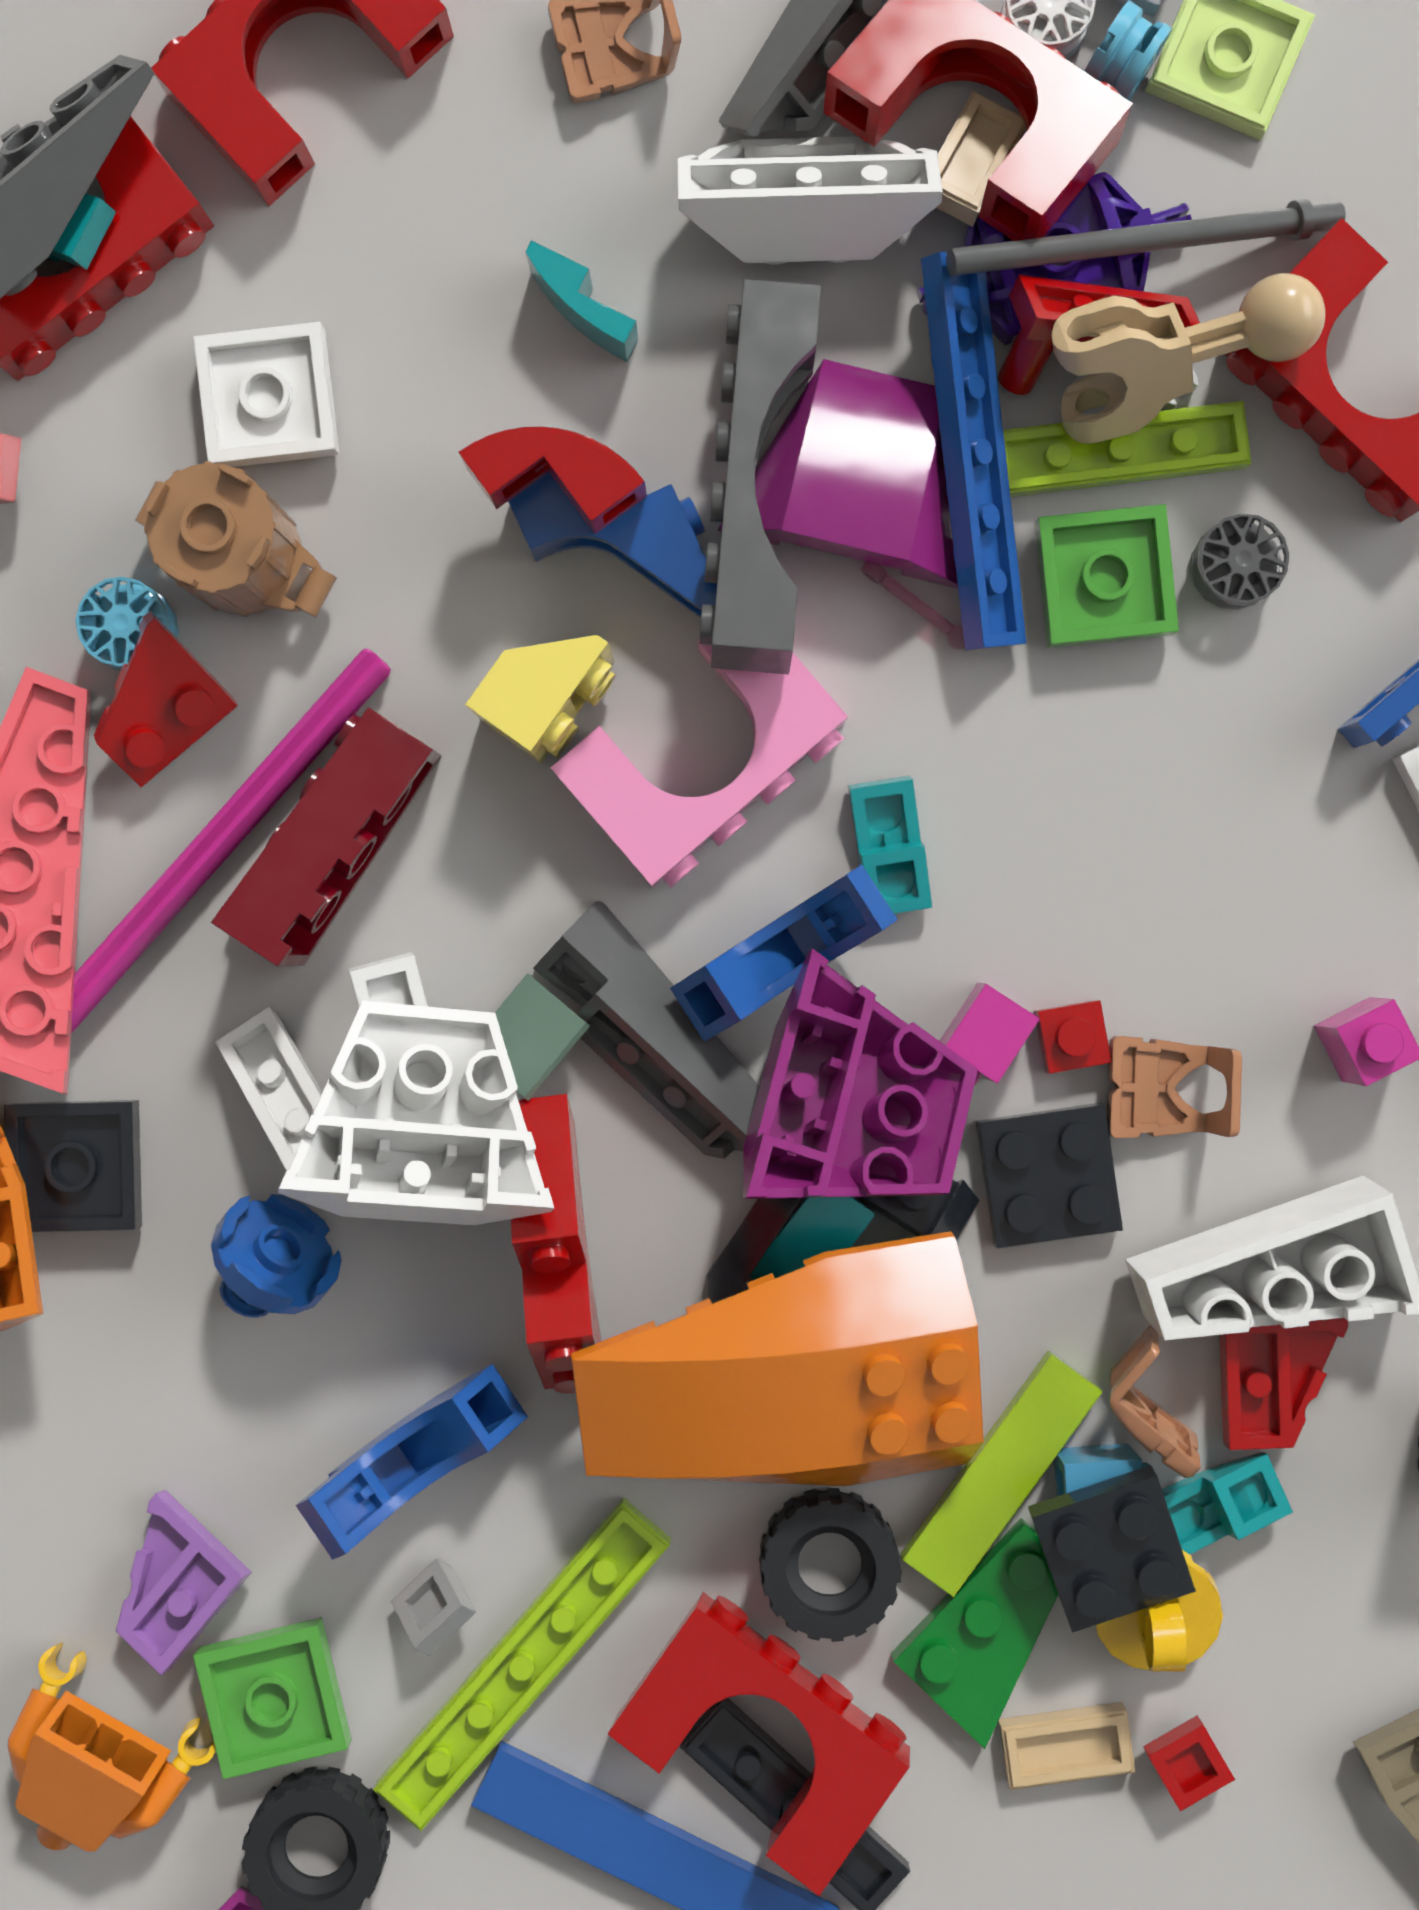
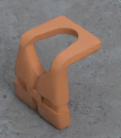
(596, 53)
(1146, 1091)
(1144, 1417)

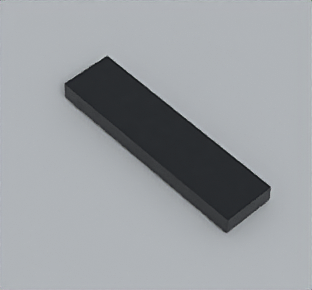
(766, 1783)

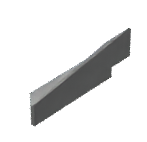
(790, 71)

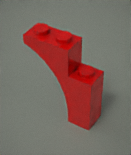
(555, 1250)

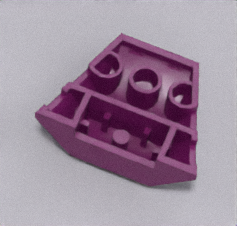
(861, 474)
(853, 1099)

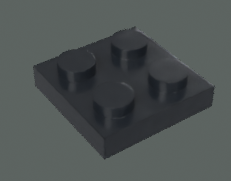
(78, 1163)
(1049, 1175)
(1112, 1548)

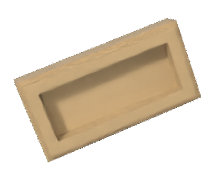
(973, 152)
(1066, 1745)

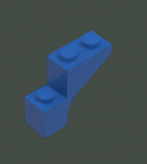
(650, 537)

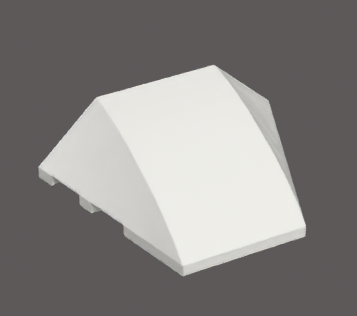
(420, 1124)

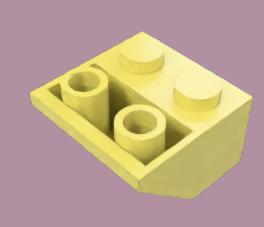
(539, 691)

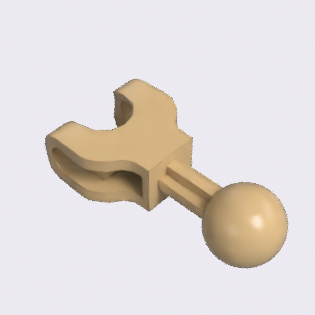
(1147, 355)

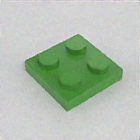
(1106, 575)
(272, 1698)

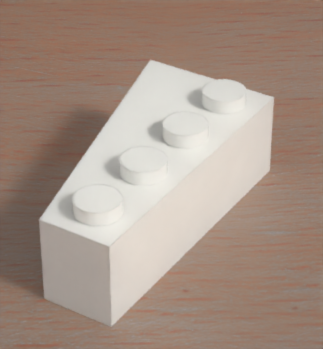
(1283, 1266)

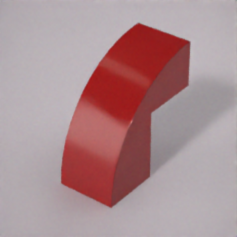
(587, 471)

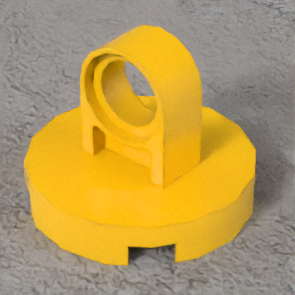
(1170, 1632)

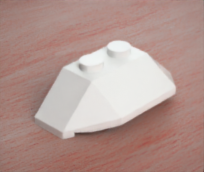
(808, 196)

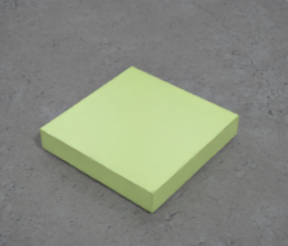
(1230, 60)

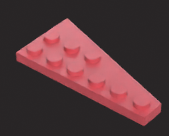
(40, 873)

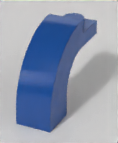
(773, 956)
(410, 1457)

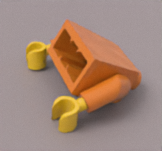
(88, 1771)

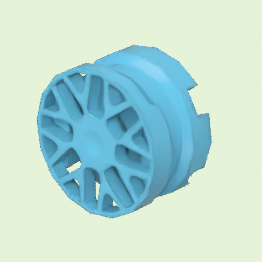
(1128, 50)
(111, 621)

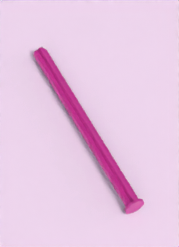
(226, 831)

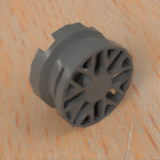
(1239, 562)

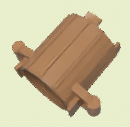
(231, 543)

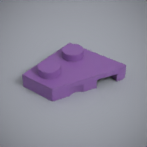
(176, 1584)

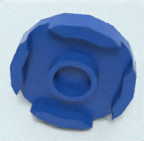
(273, 1257)

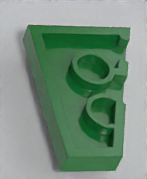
(981, 1638)

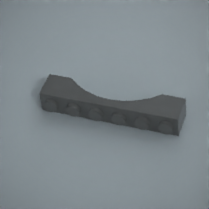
(755, 596)

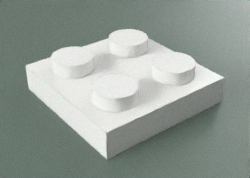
(266, 395)

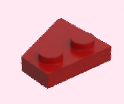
(159, 704)
(1271, 1380)

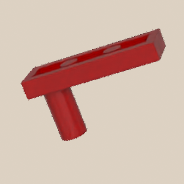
(1038, 306)

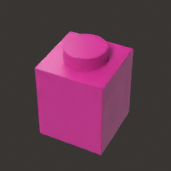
(989, 1031)
(1368, 1041)

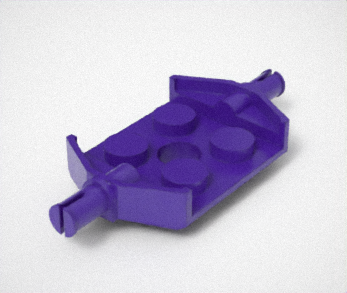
(1097, 207)

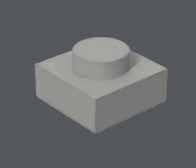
(433, 1607)

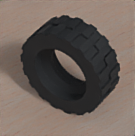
(839, 1613)
(316, 1794)

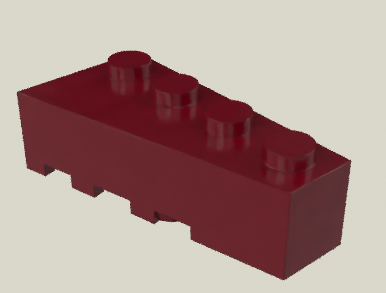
(327, 840)

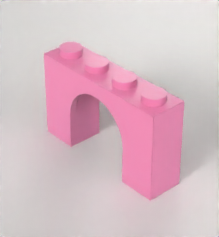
(661, 830)

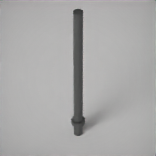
(1295, 221)

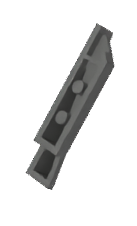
(648, 1035)

